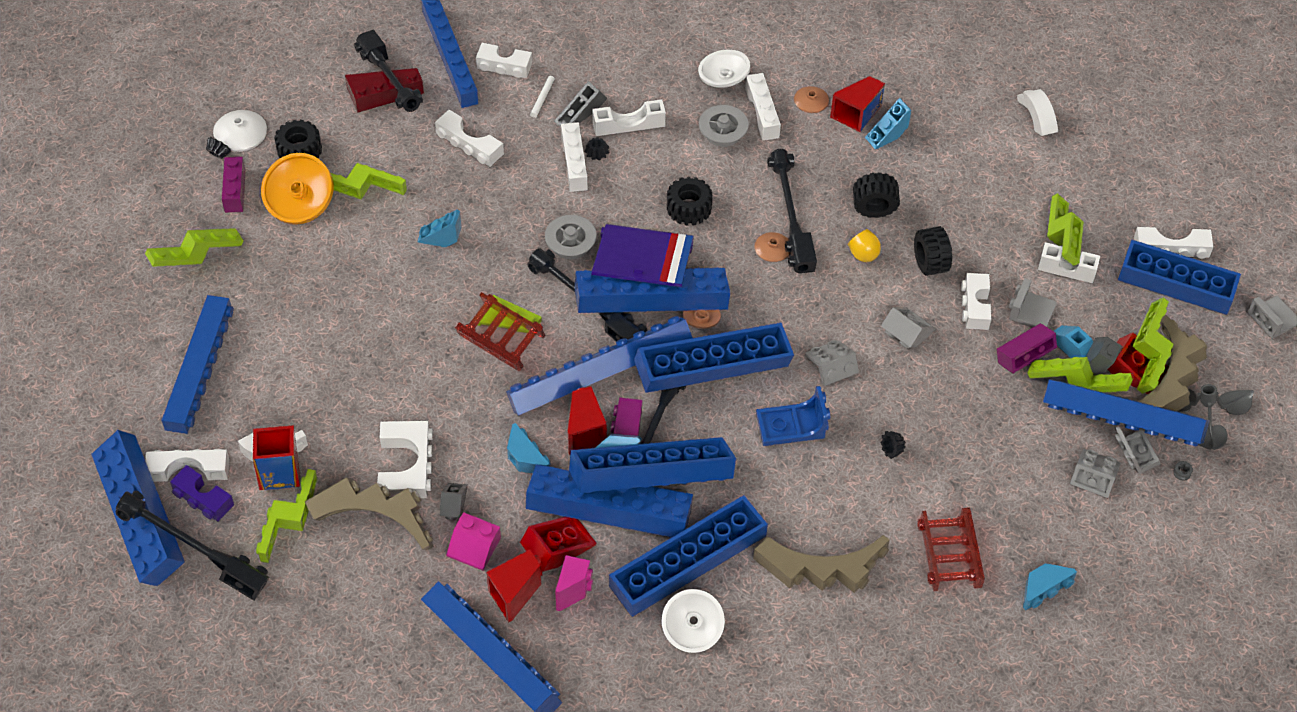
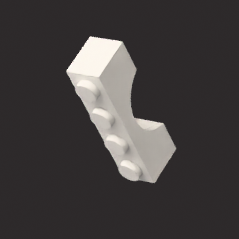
(766, 114)
(649, 116)
(485, 149)
(574, 157)
(1197, 244)
(211, 462)

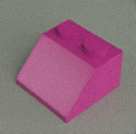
(473, 541)
(573, 582)

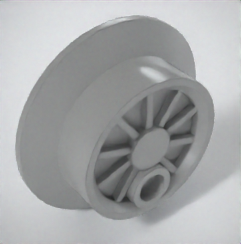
(723, 125)
(570, 236)

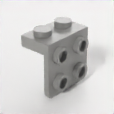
(1030, 307)
(834, 361)
(1137, 450)

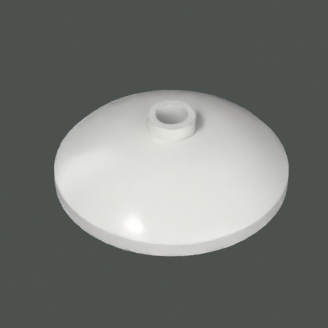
(724, 68)
(240, 130)
(691, 636)

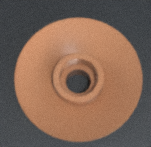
(811, 99)
(771, 252)
(702, 318)

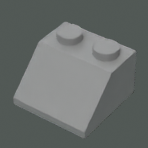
(907, 327)

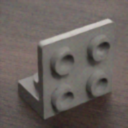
(1273, 316)
(1095, 472)

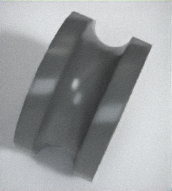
(1186, 467)

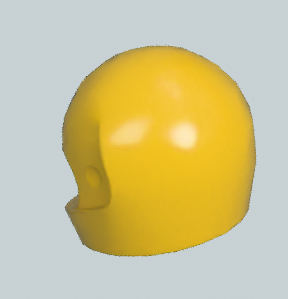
(865, 246)

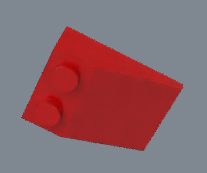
(1132, 361)
(555, 540)

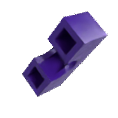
(212, 504)

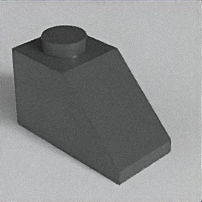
(1102, 354)
(453, 500)

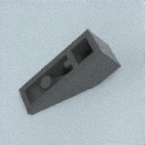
(581, 105)

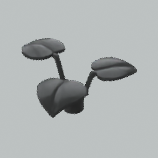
(1235, 402)

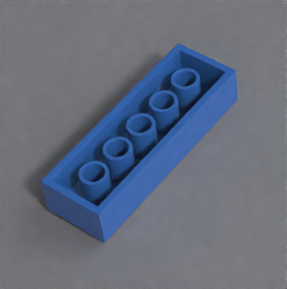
(1179, 277)

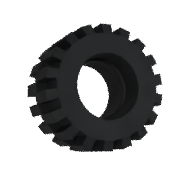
(298, 132)
(876, 195)
(689, 211)
(933, 250)

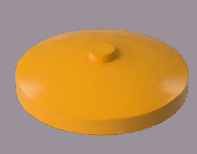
(297, 188)

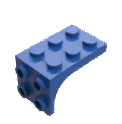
(794, 422)

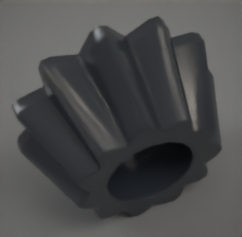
(217, 148)
(597, 148)
(892, 444)

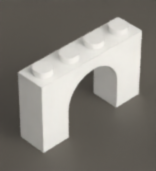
(413, 436)

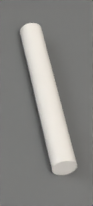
(542, 96)

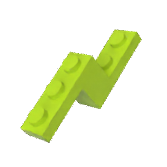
(361, 179)
(1065, 229)
(194, 247)
(1153, 345)
(1080, 374)
(286, 516)

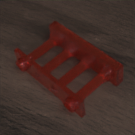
(498, 350)
(967, 538)

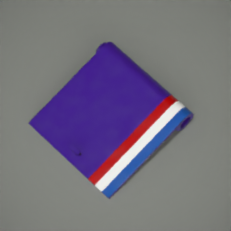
(643, 255)

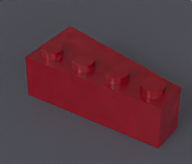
(376, 90)

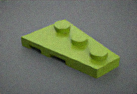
(507, 322)

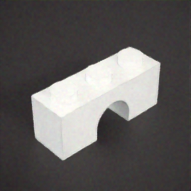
(515, 65)
(1054, 263)
(975, 313)

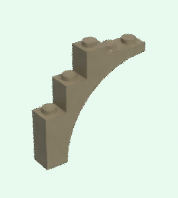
(1182, 372)
(345, 497)
(822, 571)

